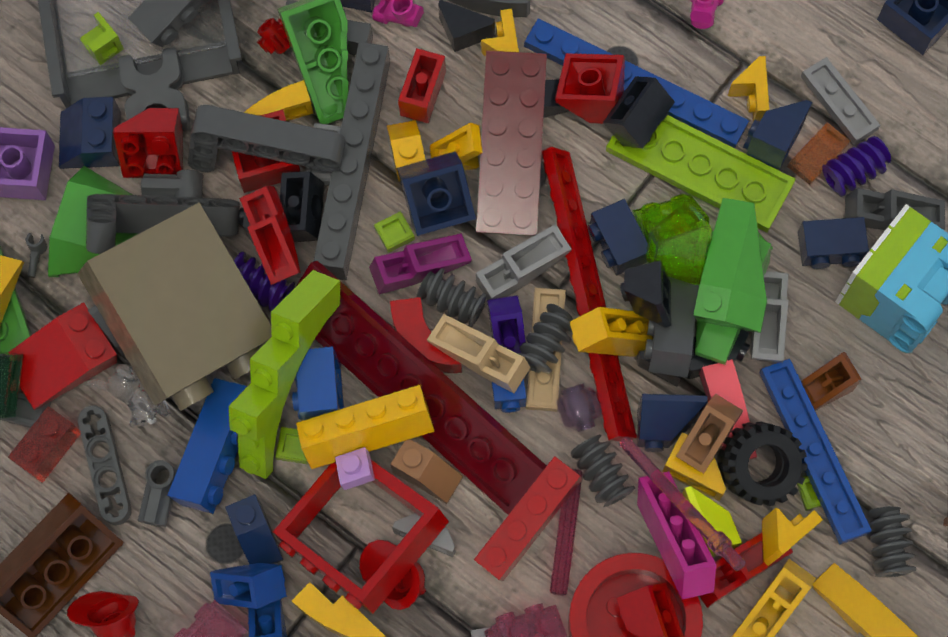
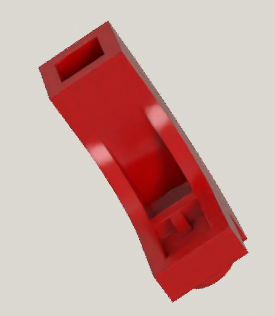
(410, 324)

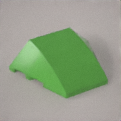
(68, 233)

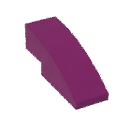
(417, 260)

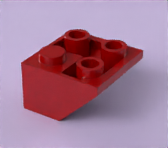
(150, 143)

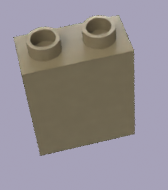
(177, 307)

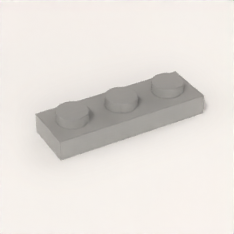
(840, 100)

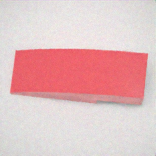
(724, 381)

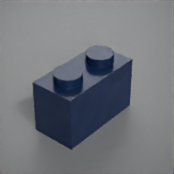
(618, 236)
(833, 242)

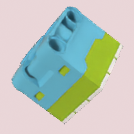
(901, 281)

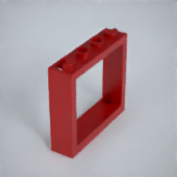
(395, 565)

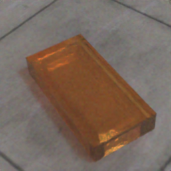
(822, 147)

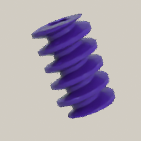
(856, 164)
(259, 283)

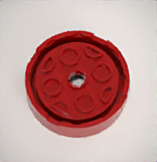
(595, 606)

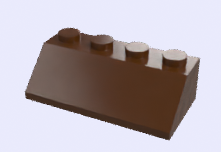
(53, 565)

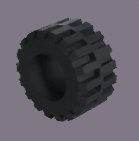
(786, 471)

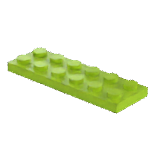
(708, 169)

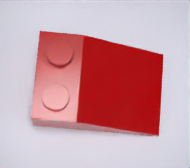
(63, 356)

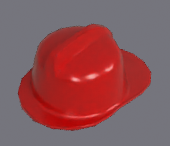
(407, 589)
(105, 613)

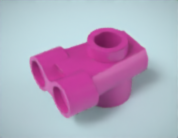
(398, 11)
(703, 12)

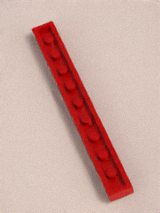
(587, 289)

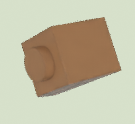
(709, 433)
(426, 470)

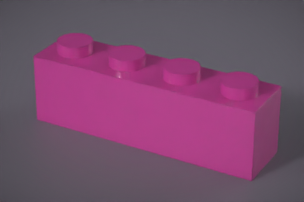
(677, 541)

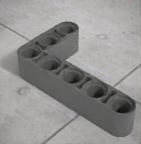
(262, 137)
(136, 213)

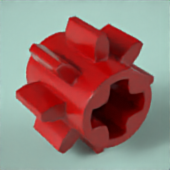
(273, 36)

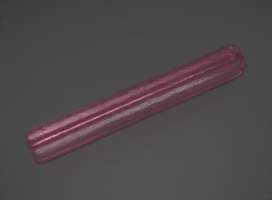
(565, 542)

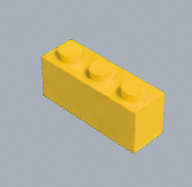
(610, 332)

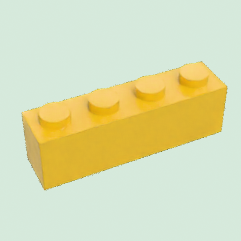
(365, 424)

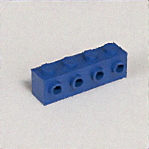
(209, 452)

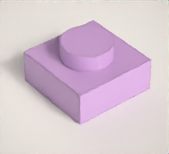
(354, 468)

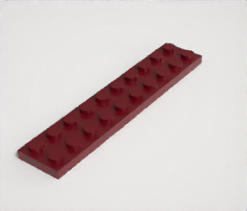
(462, 428)

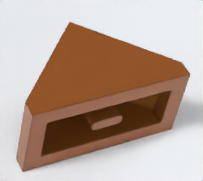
(831, 381)

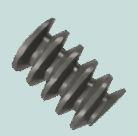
(451, 297)
(547, 339)
(601, 471)
(890, 541)

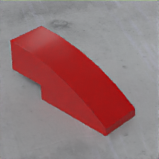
(271, 234)
(729, 580)

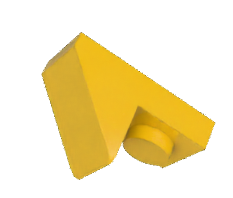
(506, 35)
(754, 84)
(465, 142)
(781, 534)

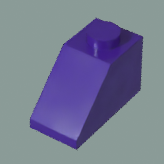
(507, 322)

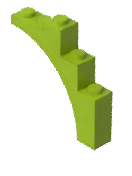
(273, 367)

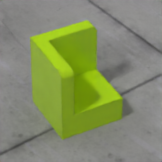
(102, 41)

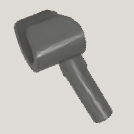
(35, 251)

